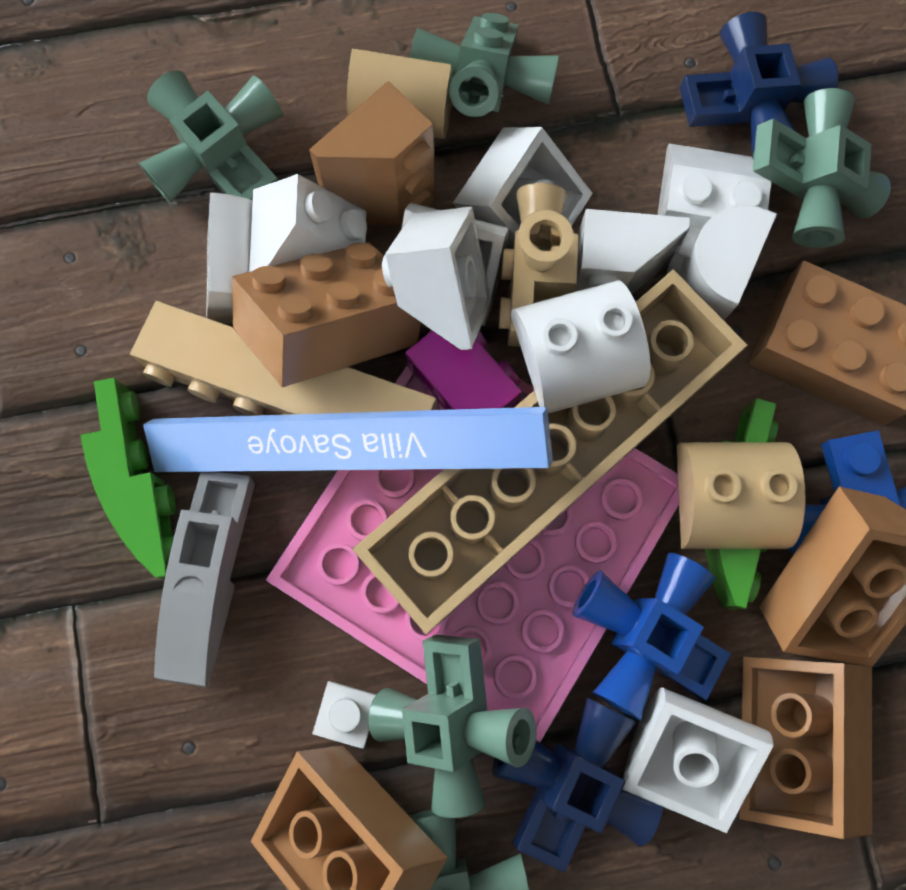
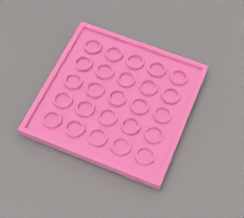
(522, 612)

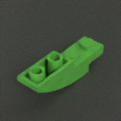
(133, 501)
(736, 568)

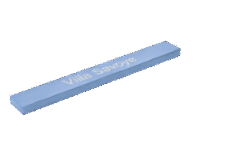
(353, 441)

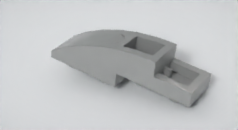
(198, 579)

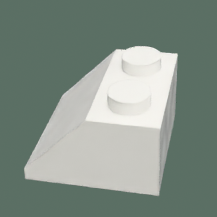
(514, 160)
(706, 181)
(300, 220)
(625, 247)
(440, 273)

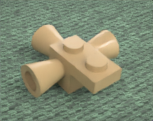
(542, 253)

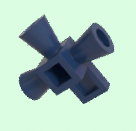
(758, 83)
(579, 791)

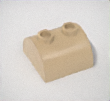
(419, 80)
(740, 495)

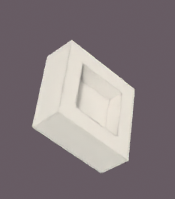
(344, 715)

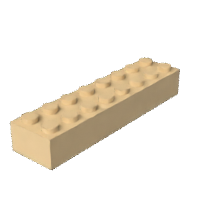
(479, 519)

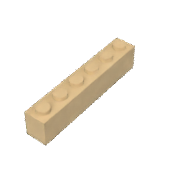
(220, 364)

